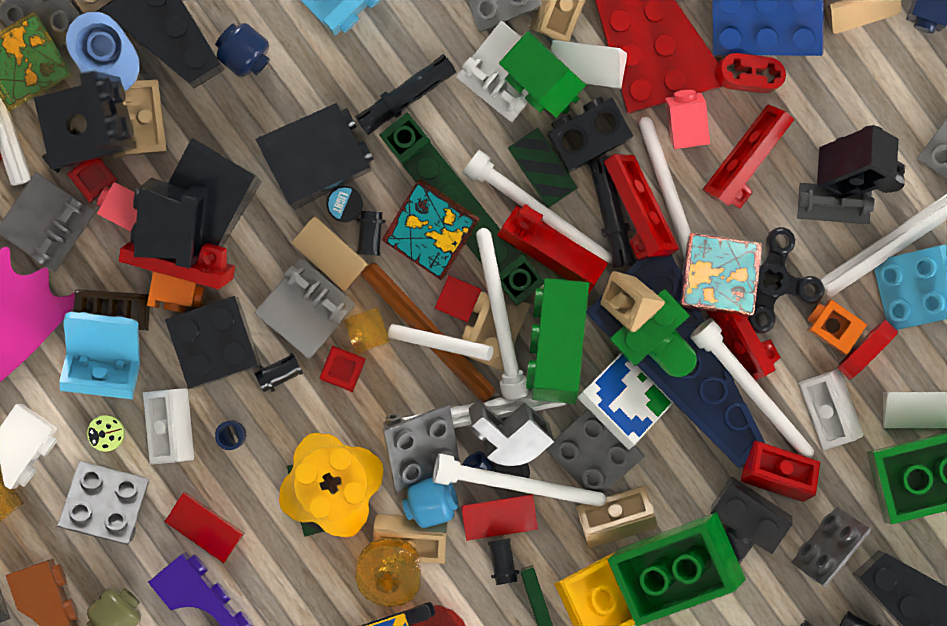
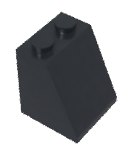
(315, 155)
(227, 184)

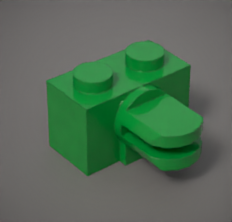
(542, 75)
(659, 340)

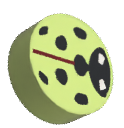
(106, 433)

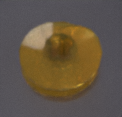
(388, 572)

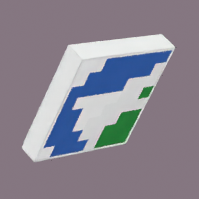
(625, 401)

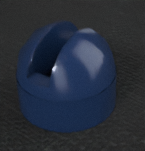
(225, 437)
(478, 460)

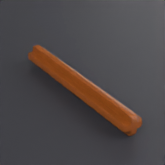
(418, 320)

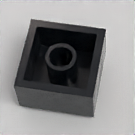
(213, 342)

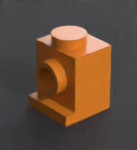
(175, 293)
(848, 329)

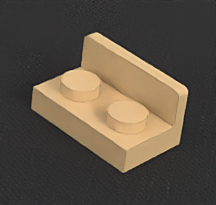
(146, 117)
(484, 329)

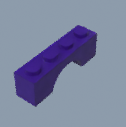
(185, 585)

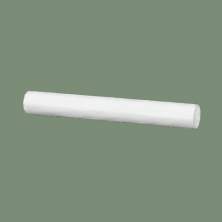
(440, 342)

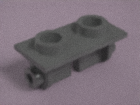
(822, 205)

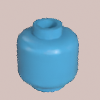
(430, 503)

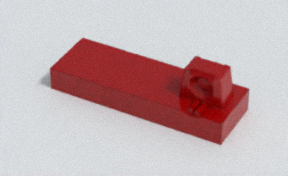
(730, 179)
(653, 232)
(551, 248)
(209, 269)
(745, 345)

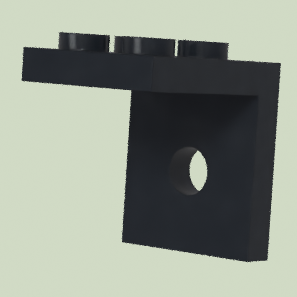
(107, 119)

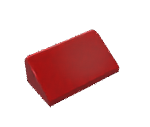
(781, 472)
(499, 517)
(204, 527)

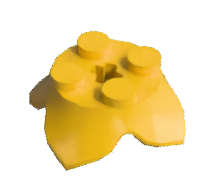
(336, 513)

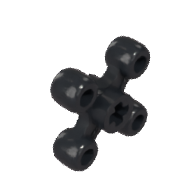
(787, 283)

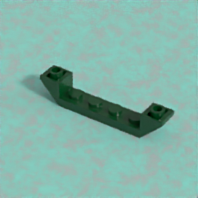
(424, 162)

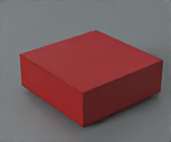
(92, 178)
(458, 298)
(342, 368)

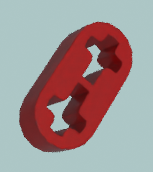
(751, 65)
(867, 349)

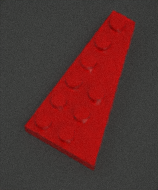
(661, 51)

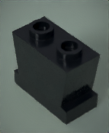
(169, 222)

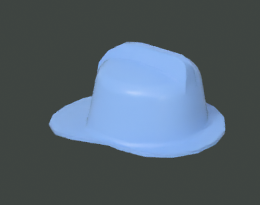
(102, 46)

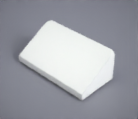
(592, 63)
(831, 409)
(914, 409)
(168, 426)

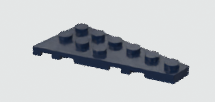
(709, 391)

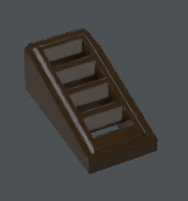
(81, 296)

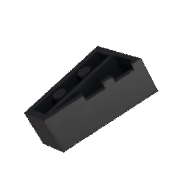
(169, 34)
(903, 591)

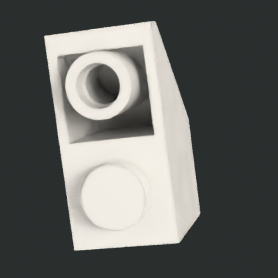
(22, 440)

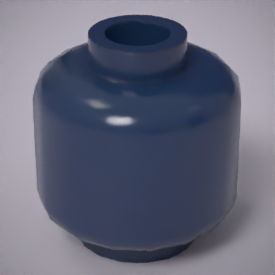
(242, 50)

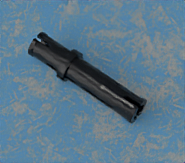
(413, 89)
(612, 214)

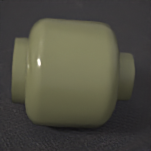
(114, 609)

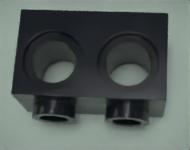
(594, 142)

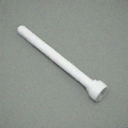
(482, 169)
(665, 182)
(708, 337)
(513, 380)
(450, 470)

